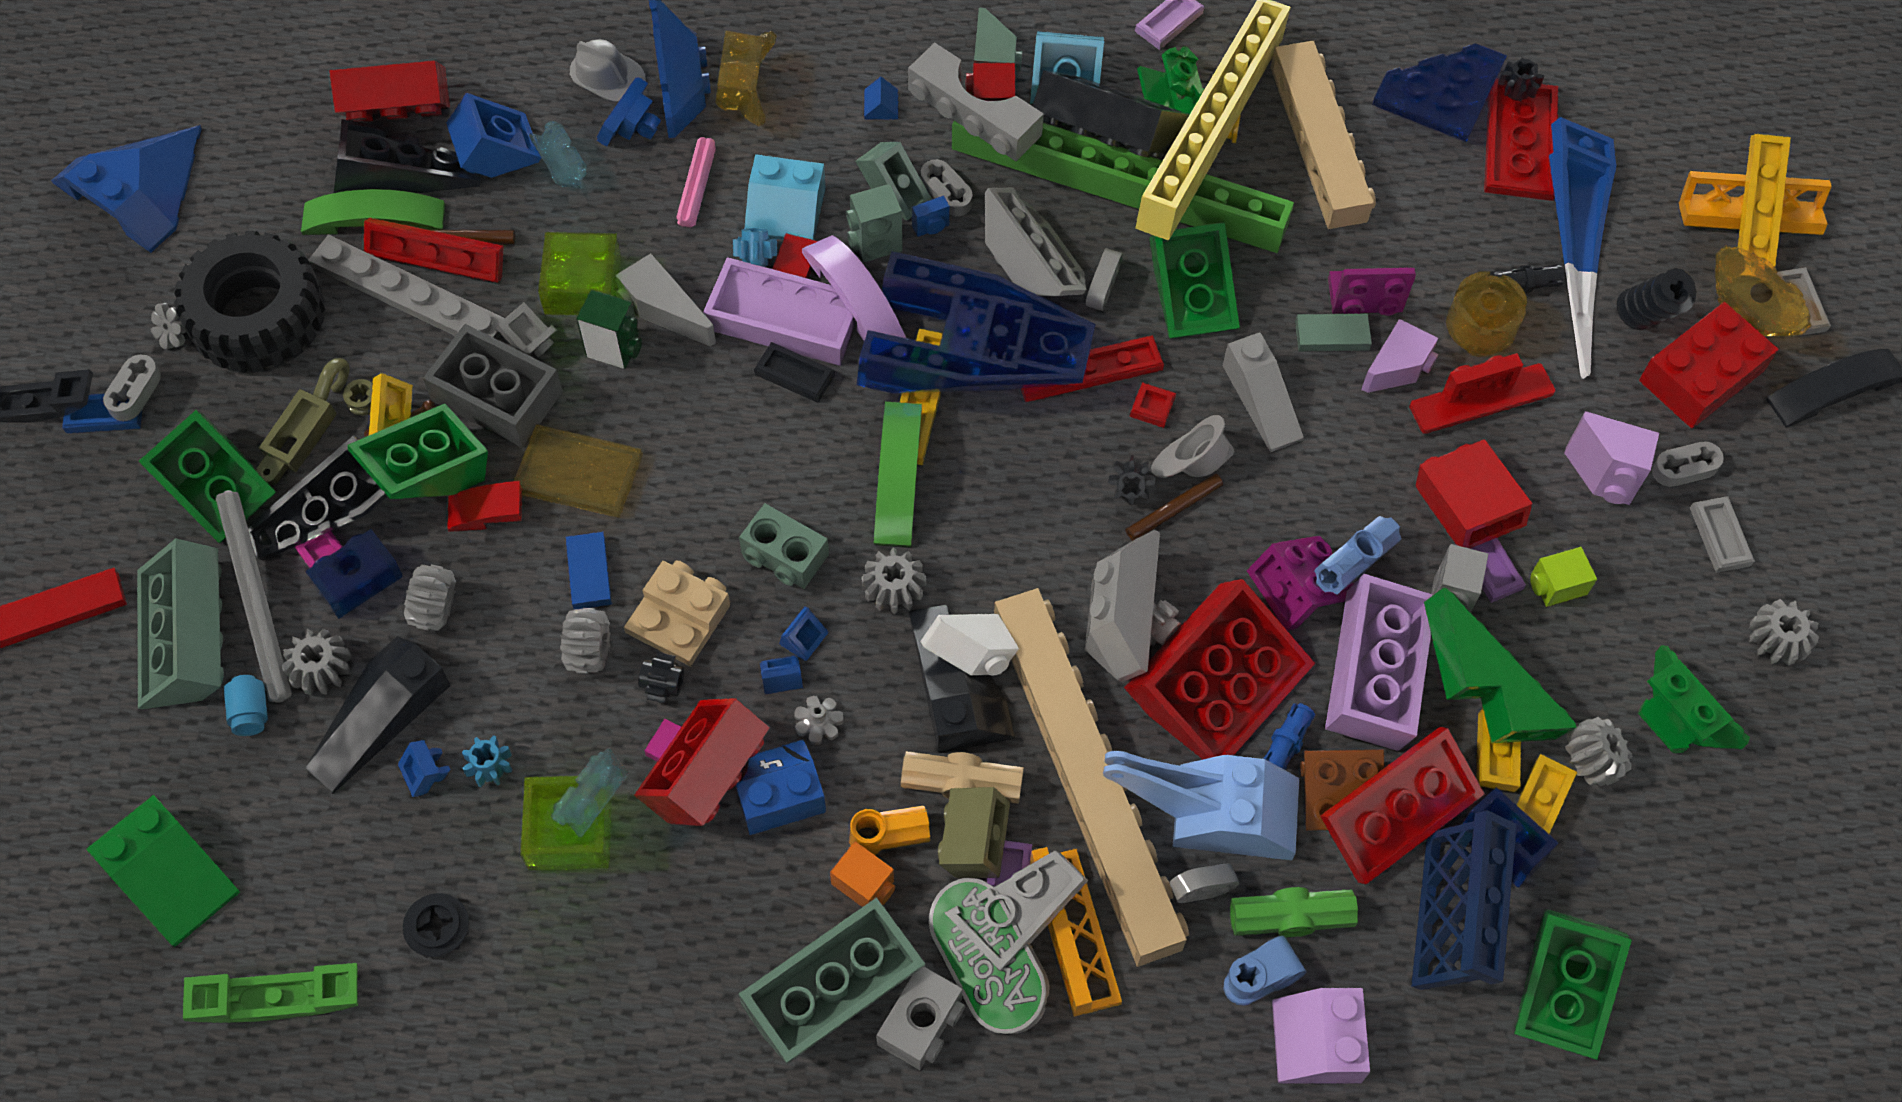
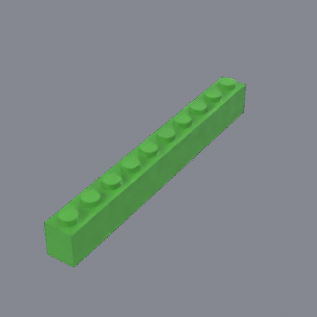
(1124, 176)

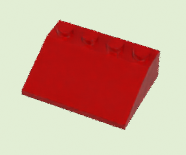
(1221, 672)

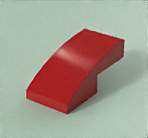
(483, 505)

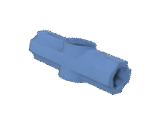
(1357, 555)

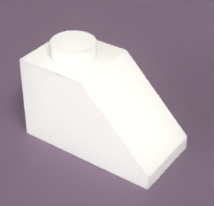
(972, 642)

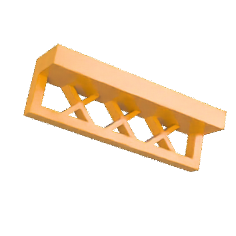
(1720, 210)
(1066, 950)

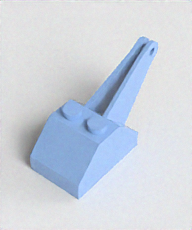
(1218, 801)

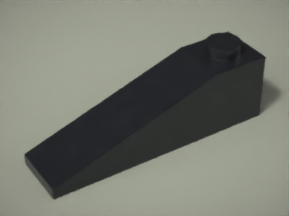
(382, 162)
(322, 501)
(382, 703)
(961, 706)

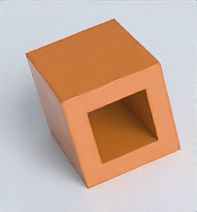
(863, 876)

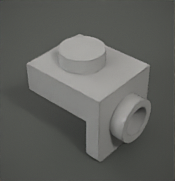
(526, 331)

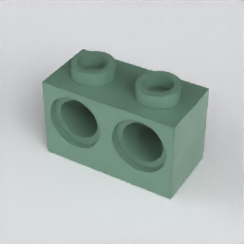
(874, 223)
(790, 540)

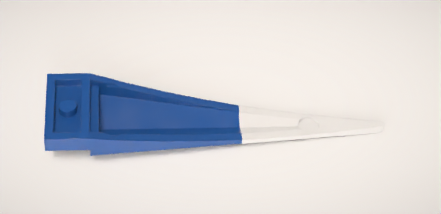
(1582, 184)

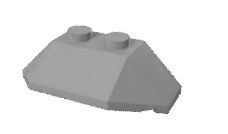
(1029, 246)
(1123, 608)

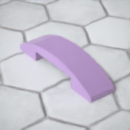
(853, 285)

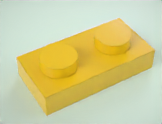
(389, 402)
(1497, 762)
(1545, 791)

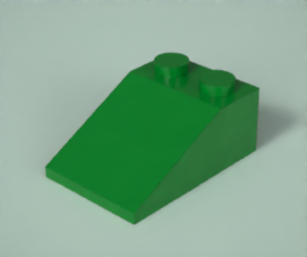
(1195, 281)
(423, 456)
(199, 464)
(163, 870)
(1571, 983)

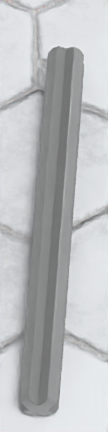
(253, 596)

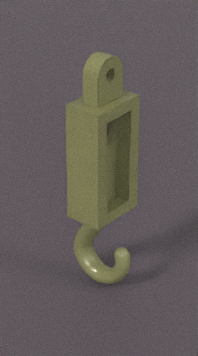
(304, 420)

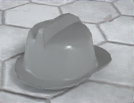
(604, 69)
(1197, 452)

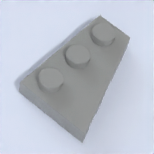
(1033, 900)

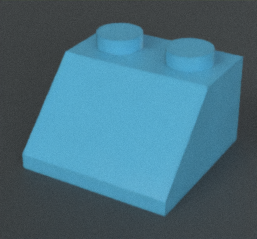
(1067, 55)
(785, 196)

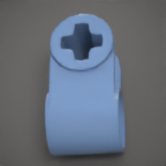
(1269, 969)

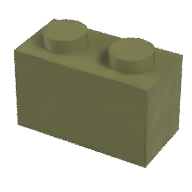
(974, 832)

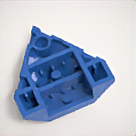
(679, 68)
(137, 183)

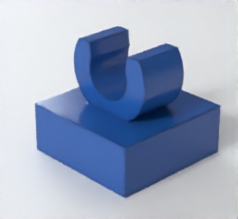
(639, 120)
(419, 767)

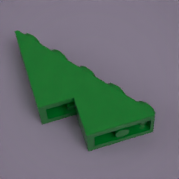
(1480, 667)

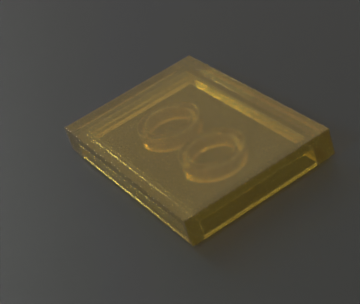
(578, 470)

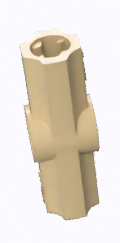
(959, 771)

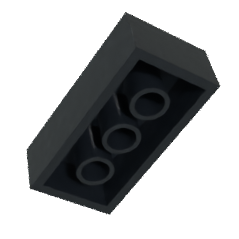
(1108, 114)

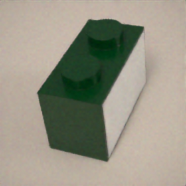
(609, 329)

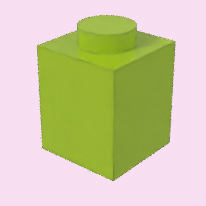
(1563, 576)

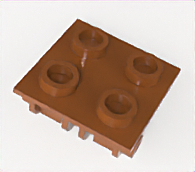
(1333, 776)

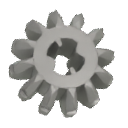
(903, 589)
(429, 597)
(1784, 632)
(585, 640)
(309, 675)
(1598, 751)

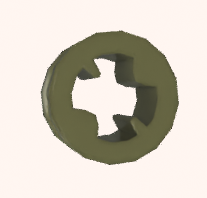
(354, 388)

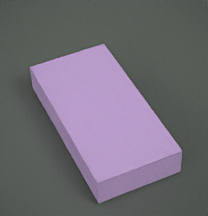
(1168, 21)

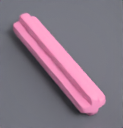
(696, 182)

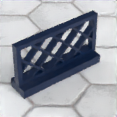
(1483, 905)

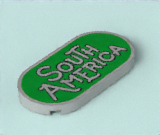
(999, 1000)

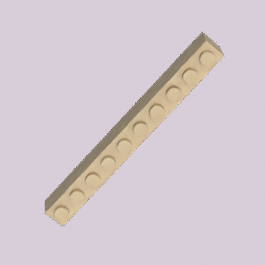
(1099, 804)

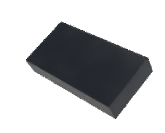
(794, 372)

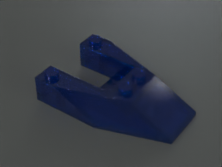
(991, 339)

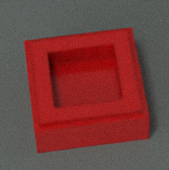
(1153, 405)

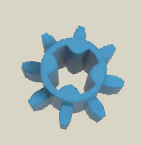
(755, 246)
(492, 769)

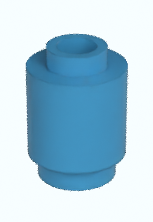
(245, 705)

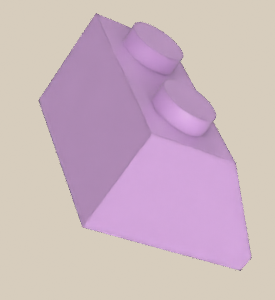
(1611, 456)
(1321, 1036)

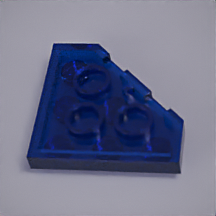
(1443, 89)

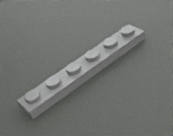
(401, 288)

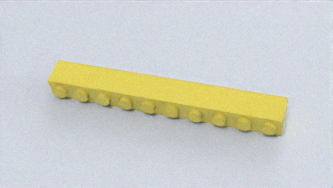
(1211, 120)

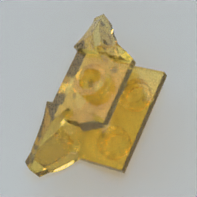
(739, 73)
(1735, 276)

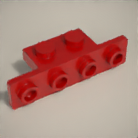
(1482, 392)

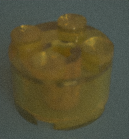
(1486, 313)

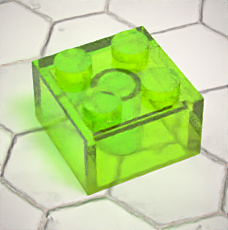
(574, 266)
(557, 846)

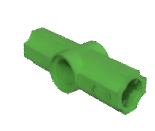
(1293, 912)

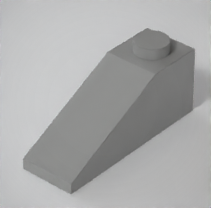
(662, 301)
(1262, 391)

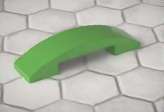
(353, 207)
(897, 474)
(270, 996)

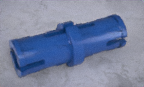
(1288, 738)

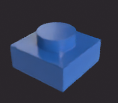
(930, 216)

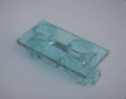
(565, 166)
(596, 787)

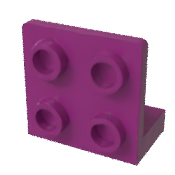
(1370, 290)
(1289, 581)

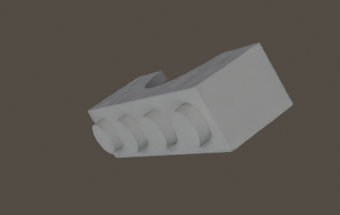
(1006, 124)

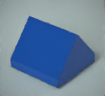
(881, 100)
(803, 634)
(781, 674)

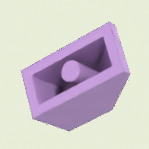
(1401, 358)

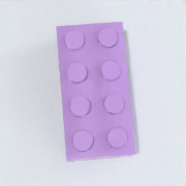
(1380, 663)

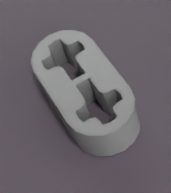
(951, 183)
(1104, 279)
(129, 387)
(1685, 458)
(1204, 883)

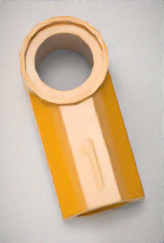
(893, 827)

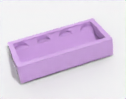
(780, 309)

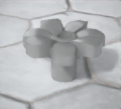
(168, 326)
(818, 720)

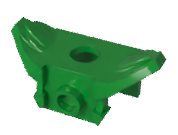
(1178, 80)
(1685, 710)

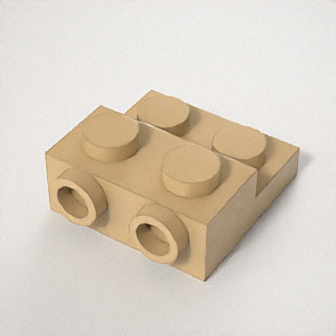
(678, 611)

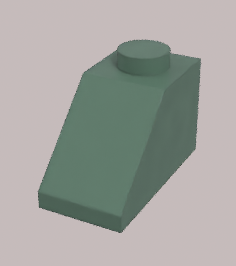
(995, 42)
(891, 165)

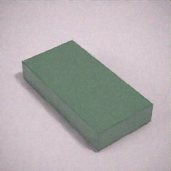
(1333, 332)

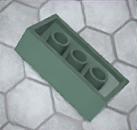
(179, 625)
(830, 981)

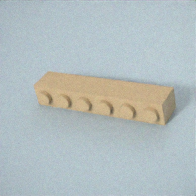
(1322, 135)

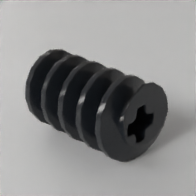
(1657, 299)

